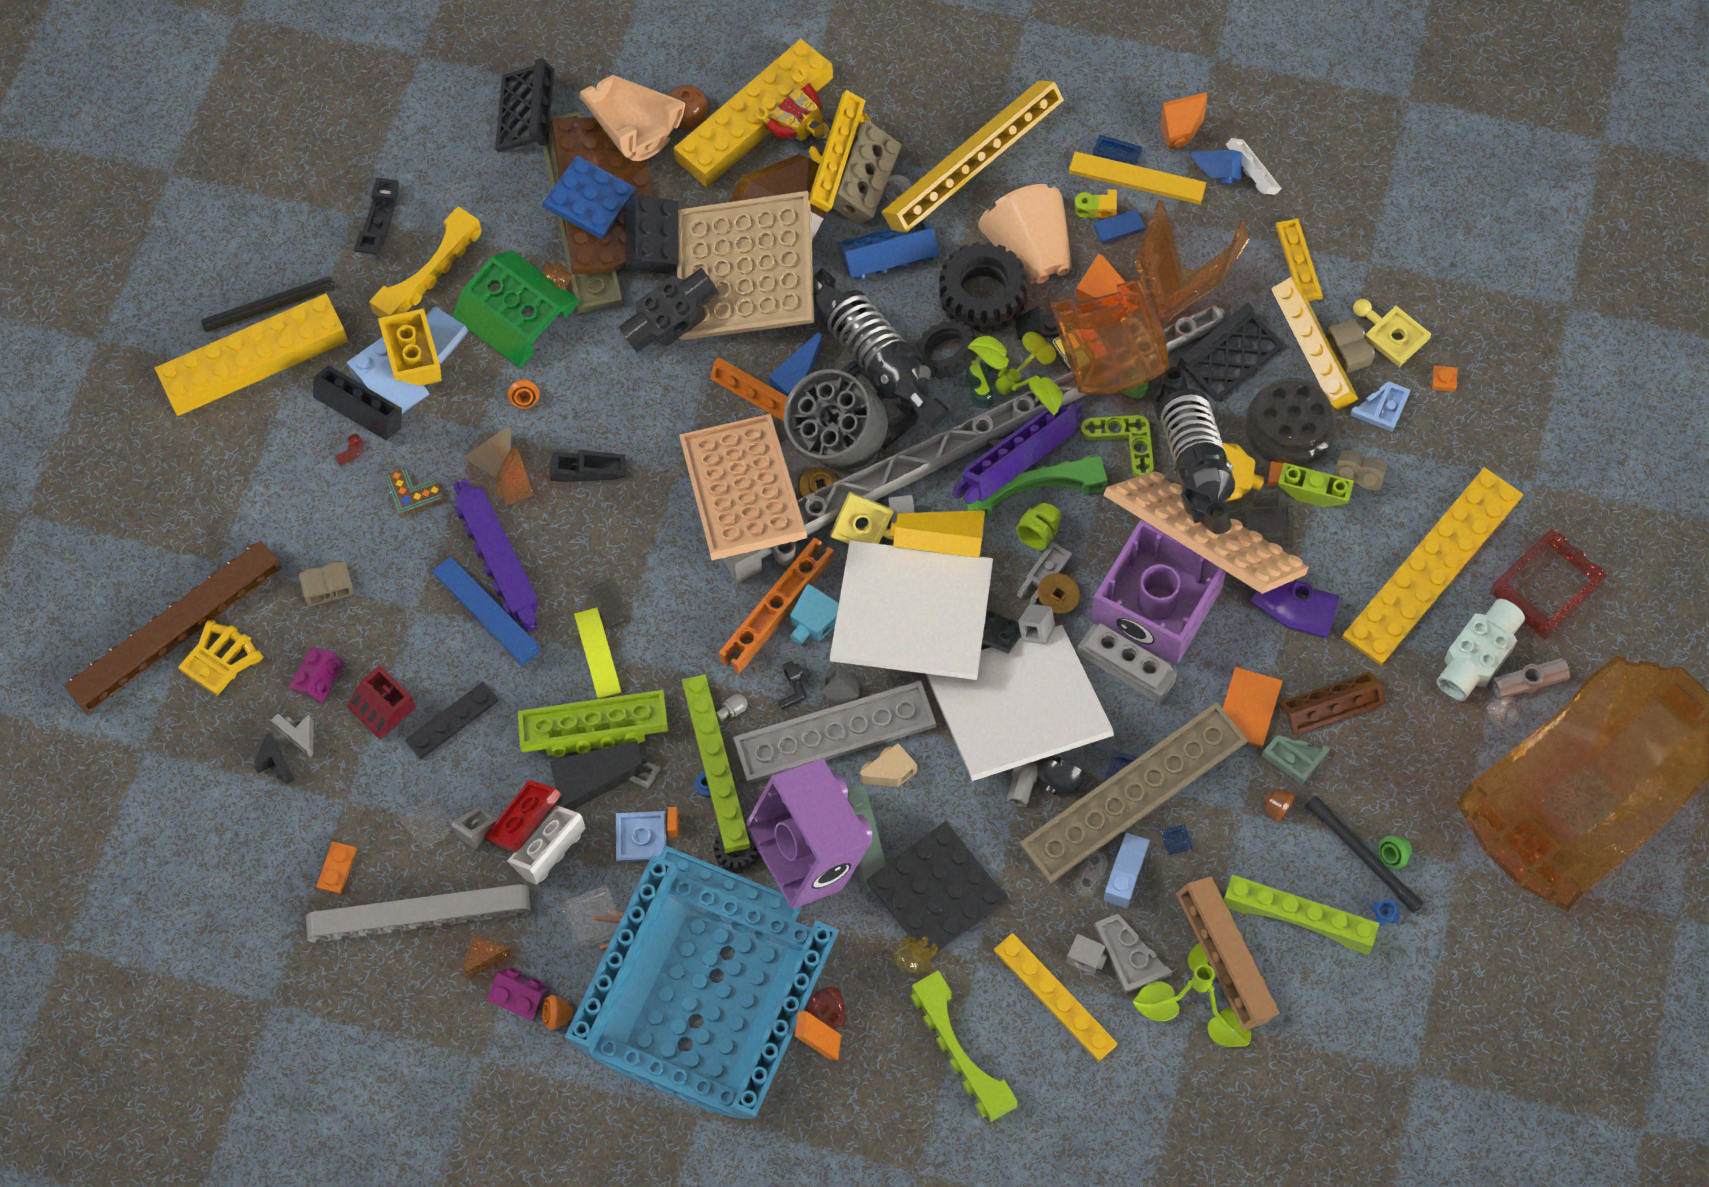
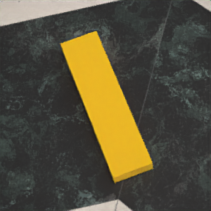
(1298, 258)

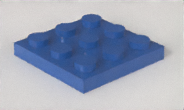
(588, 197)

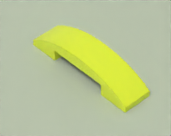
(597, 653)

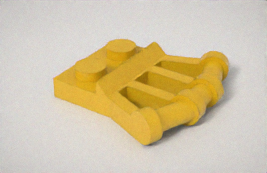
(209, 669)

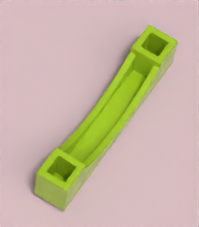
(1338, 925)
(992, 1095)

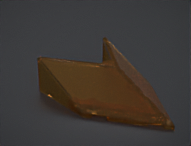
(1160, 272)

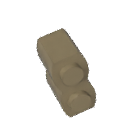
(1350, 345)
(1366, 472)
(326, 583)

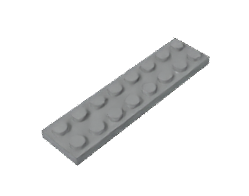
(835, 731)

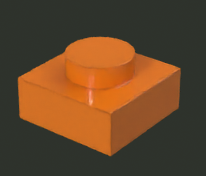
(1444, 378)

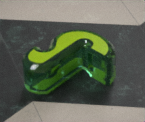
(977, 378)

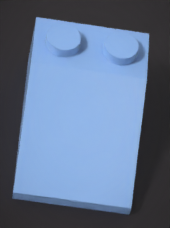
(374, 371)

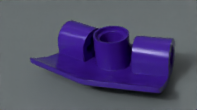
(1308, 615)

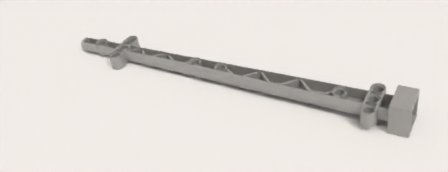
(942, 449)

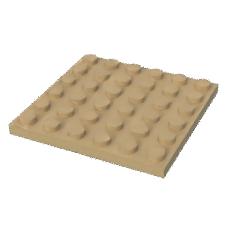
(755, 257)

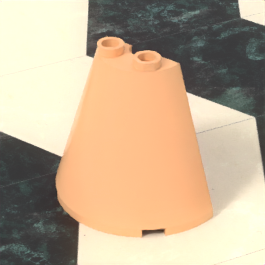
(633, 115)
(1034, 228)

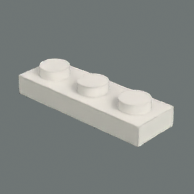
(1254, 168)

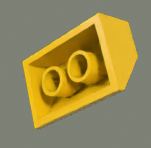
(410, 348)

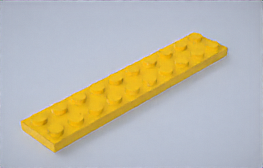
(1432, 566)

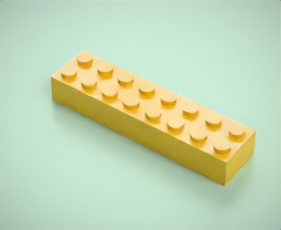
(732, 129)
(251, 354)

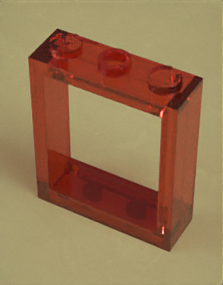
(1533, 617)

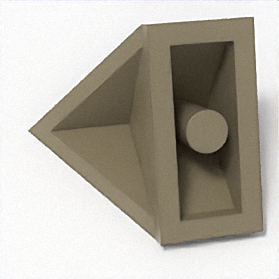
(492, 453)

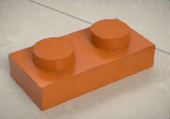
(336, 868)

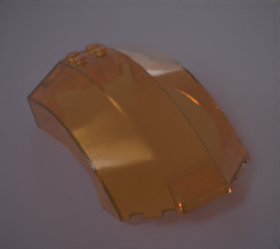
(1594, 780)

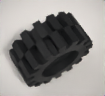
(735, 863)

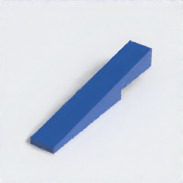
(487, 611)

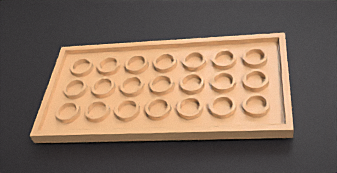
(742, 487)
(1236, 551)

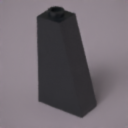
(596, 772)

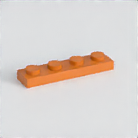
(749, 388)

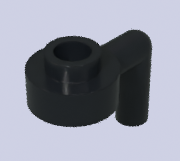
(793, 674)

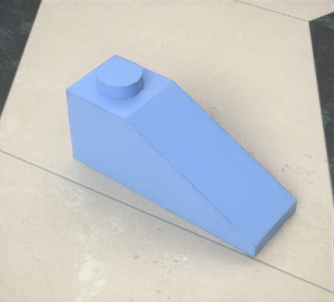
(1126, 870)

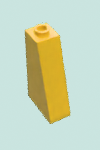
(940, 532)

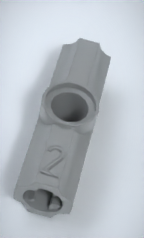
(1544, 674)
(1022, 784)

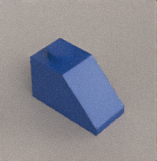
(1220, 164)

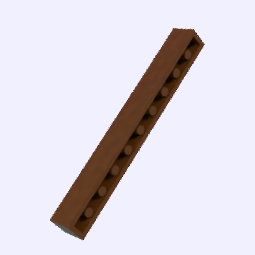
(172, 627)

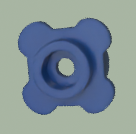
(1388, 905)

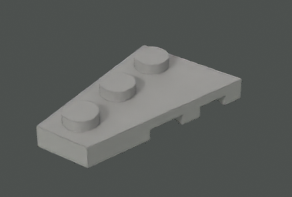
(1129, 956)

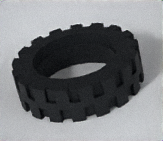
(939, 334)

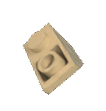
(889, 769)

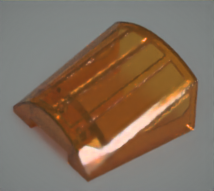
(1112, 340)

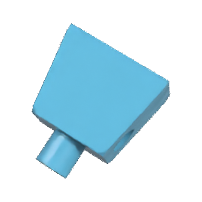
(813, 615)

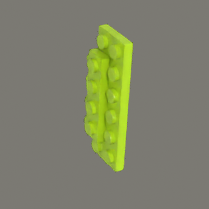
(592, 723)

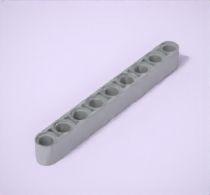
(415, 912)

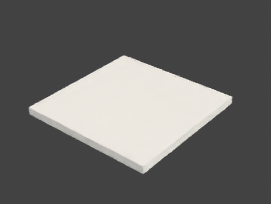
(912, 610)
(1021, 706)

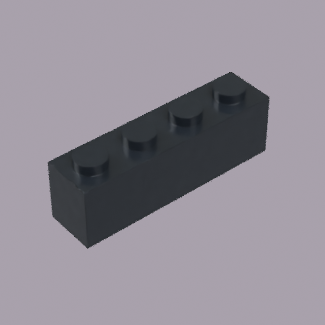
(357, 402)

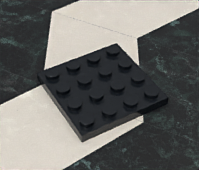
(937, 888)

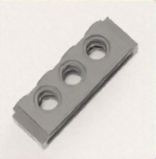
(1133, 672)

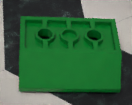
(499, 315)

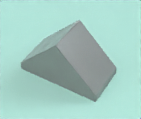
(473, 826)

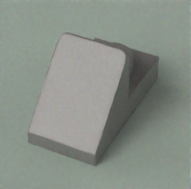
(300, 735)

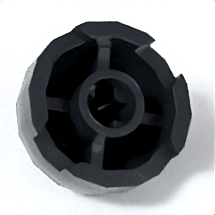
(1059, 775)

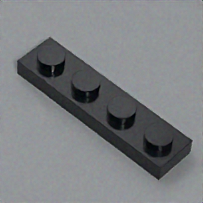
(451, 720)

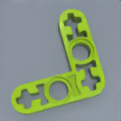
(1135, 437)

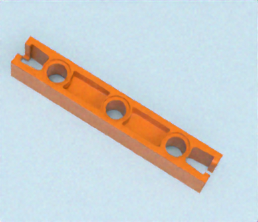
(766, 619)

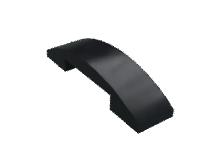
(379, 216)

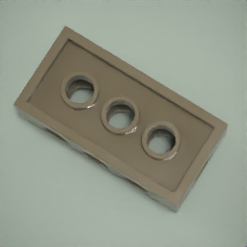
(865, 173)

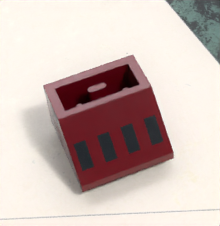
(380, 702)

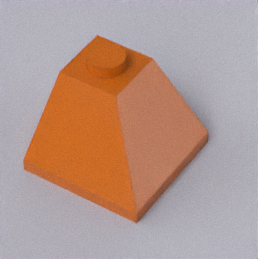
(1182, 119)

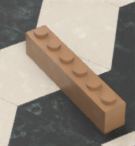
(1227, 953)

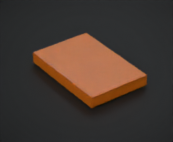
(1252, 703)

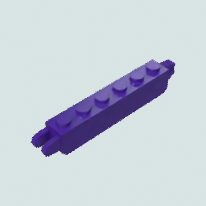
(1017, 453)
(498, 554)

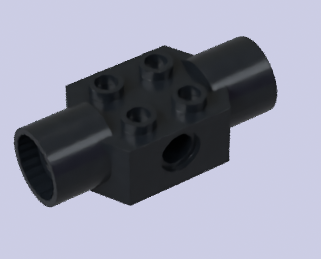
(669, 310)

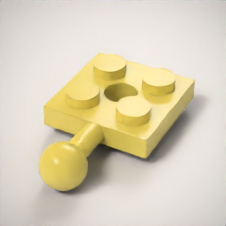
(1393, 322)
(855, 508)

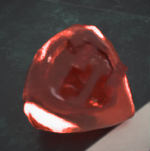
(828, 1007)

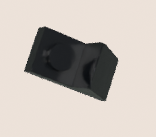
(1034, 322)
(271, 757)

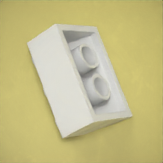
(547, 844)

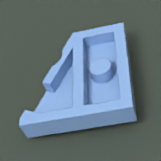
(1383, 406)

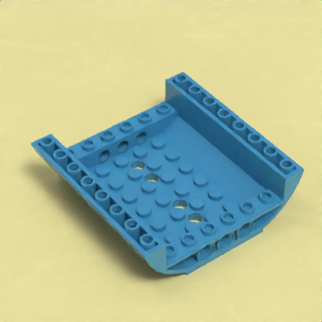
(660, 979)

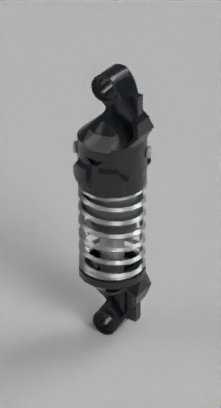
(889, 361)
(1196, 450)

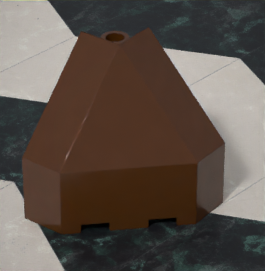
(783, 177)

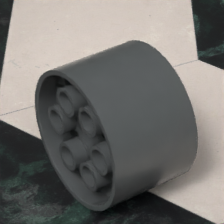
(867, 432)

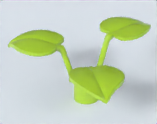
(994, 354)
(1159, 1004)

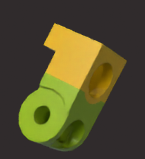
(1096, 205)

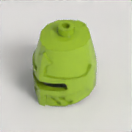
(1039, 526)

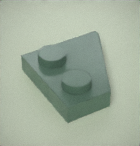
(1294, 757)

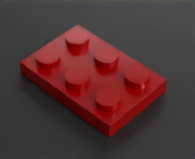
(522, 816)

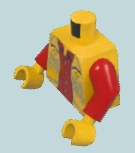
(796, 115)

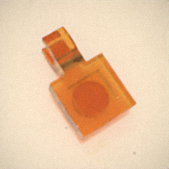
(557, 273)

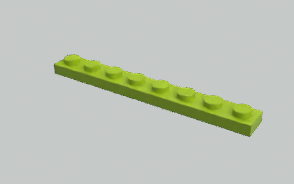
(715, 764)

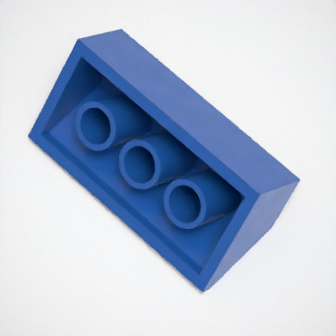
(888, 249)

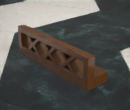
(1333, 704)

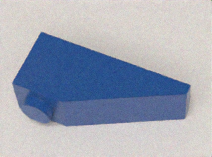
(796, 366)

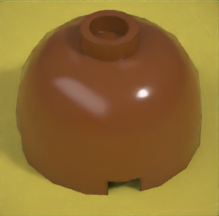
(696, 106)

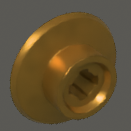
(813, 475)
(1064, 587)

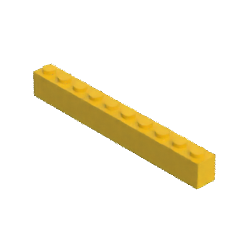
(972, 156)

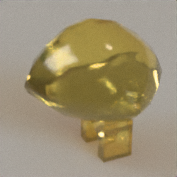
(911, 956)

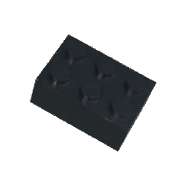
(651, 234)

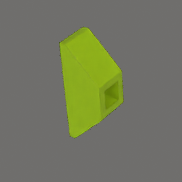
(1315, 486)

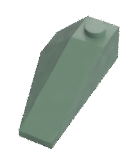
(873, 858)

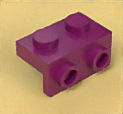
(317, 674)
(517, 993)

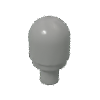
(732, 706)

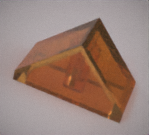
(483, 954)

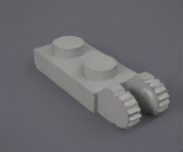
(1052, 561)

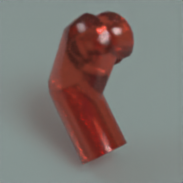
(353, 450)

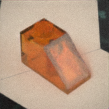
(513, 479)

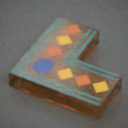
(409, 497)

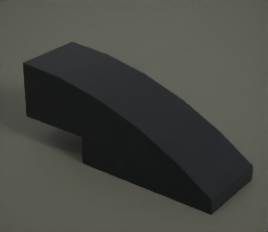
(586, 466)

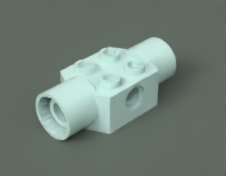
(1480, 649)

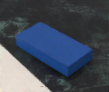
(1119, 226)

